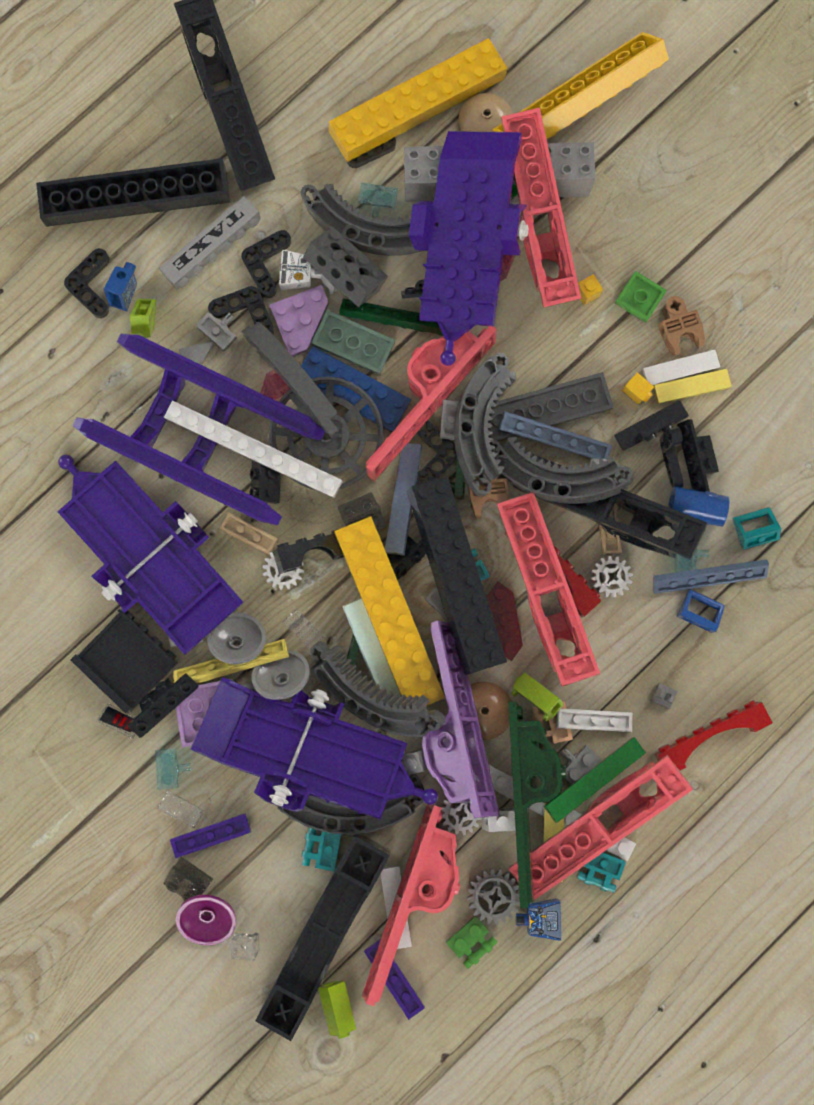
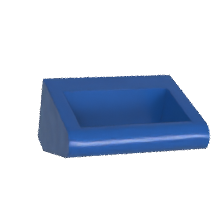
(685, 614)

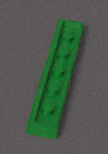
(594, 779)

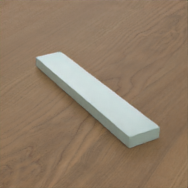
(370, 646)

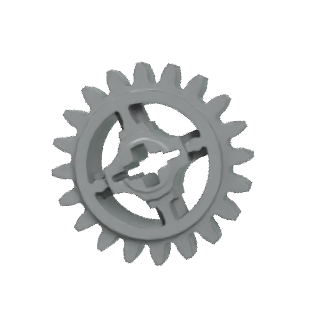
(510, 900)

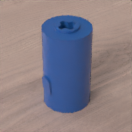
(700, 505)

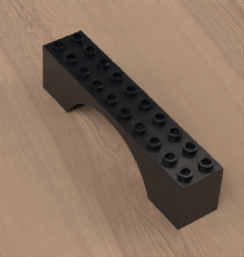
(322, 936)

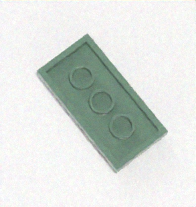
(353, 342)

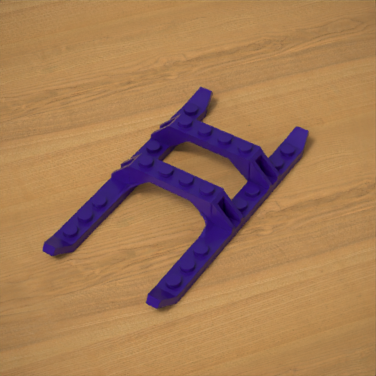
(191, 469)

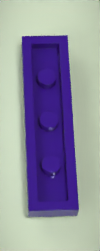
(210, 835)
(399, 986)

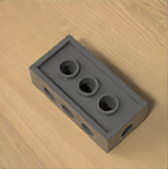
(345, 266)

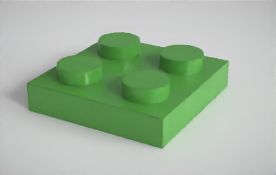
(640, 296)

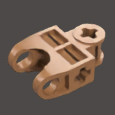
(680, 324)
(498, 494)

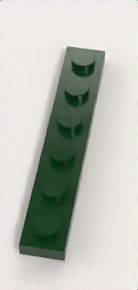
(388, 316)

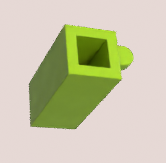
(537, 695)
(337, 1008)

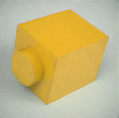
(589, 289)
(638, 389)

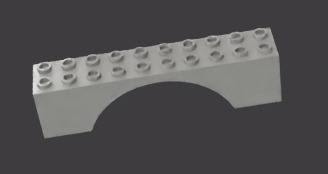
(571, 164)

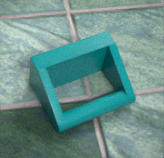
(758, 536)

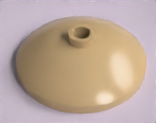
(472, 113)

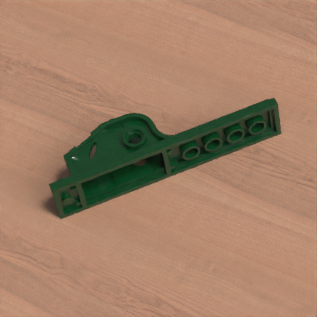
(527, 763)

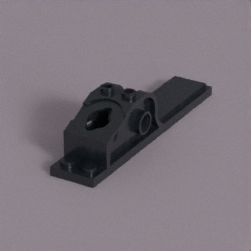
(227, 105)
(646, 520)

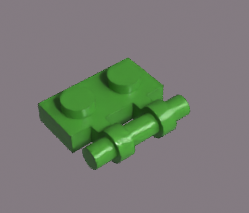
(467, 937)

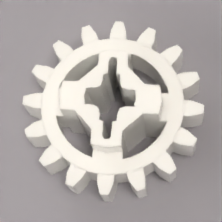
(279, 577)
(618, 582)
(458, 824)

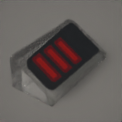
(116, 720)

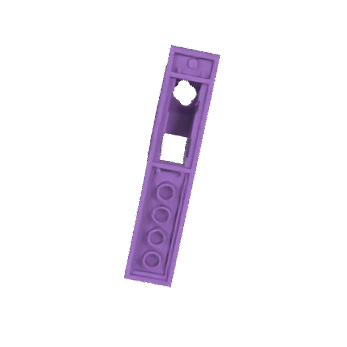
(458, 744)

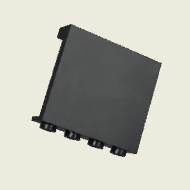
(125, 661)

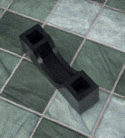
(290, 556)

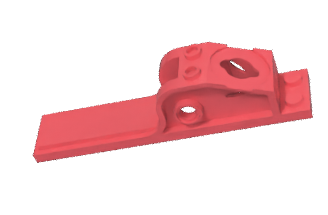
(539, 192)
(431, 384)
(545, 575)
(587, 835)
(422, 868)

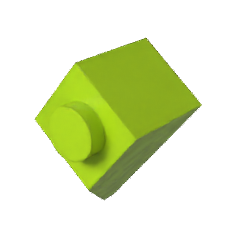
(143, 317)

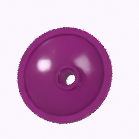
(206, 920)

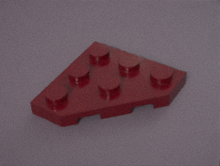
(505, 616)

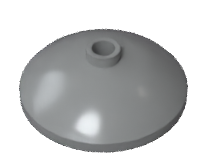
(241, 630)
(291, 671)

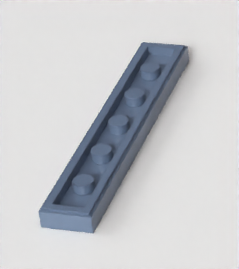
(554, 436)
(401, 505)
(710, 576)

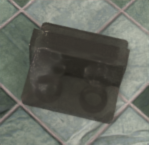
(360, 509)
(187, 879)

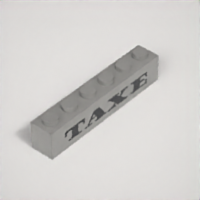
(210, 243)

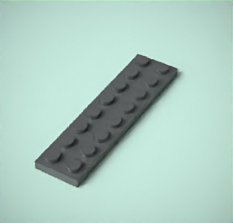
(555, 403)

